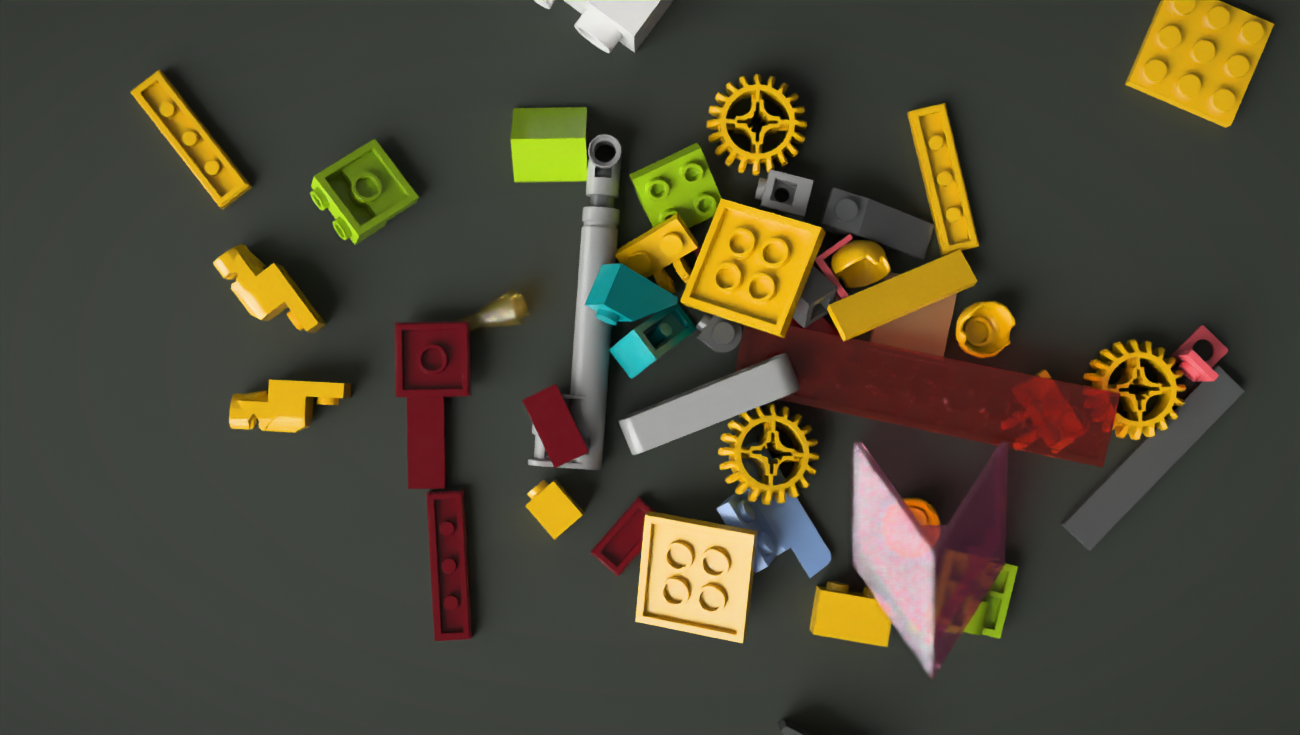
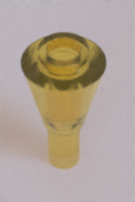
(503, 311)

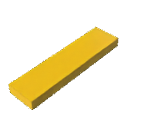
(191, 139)
(943, 179)
(901, 295)

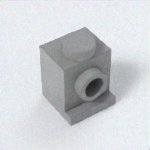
(796, 188)

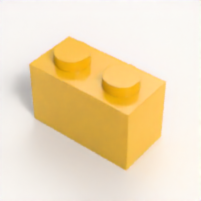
(849, 615)

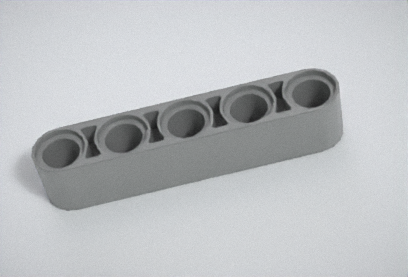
(709, 403)

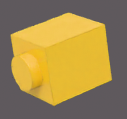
(553, 507)

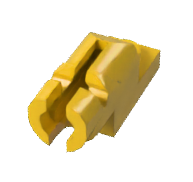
(268, 290)
(285, 407)

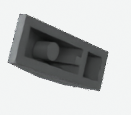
(873, 221)

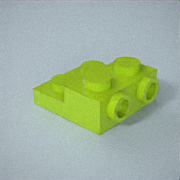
(362, 192)

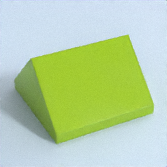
(549, 144)

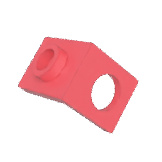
(820, 264)
(1192, 364)

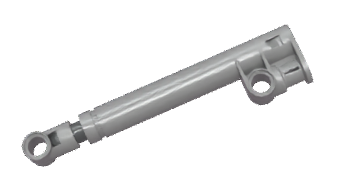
(591, 335)

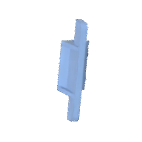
(777, 525)

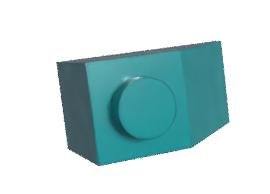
(625, 295)
(652, 339)

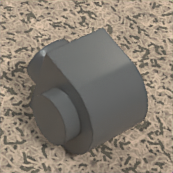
(719, 333)

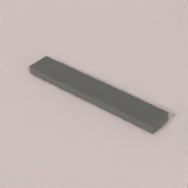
(1151, 460)

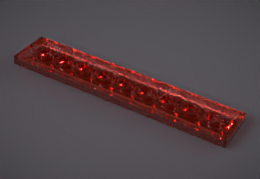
(941, 393)

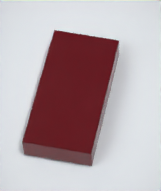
(555, 425)
(624, 538)

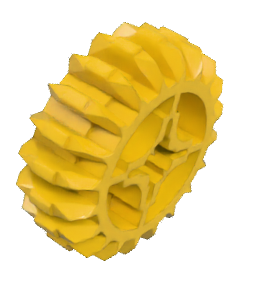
(772, 126)
(1134, 375)
(765, 470)

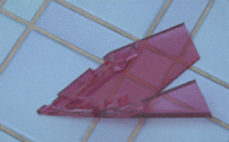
(928, 574)

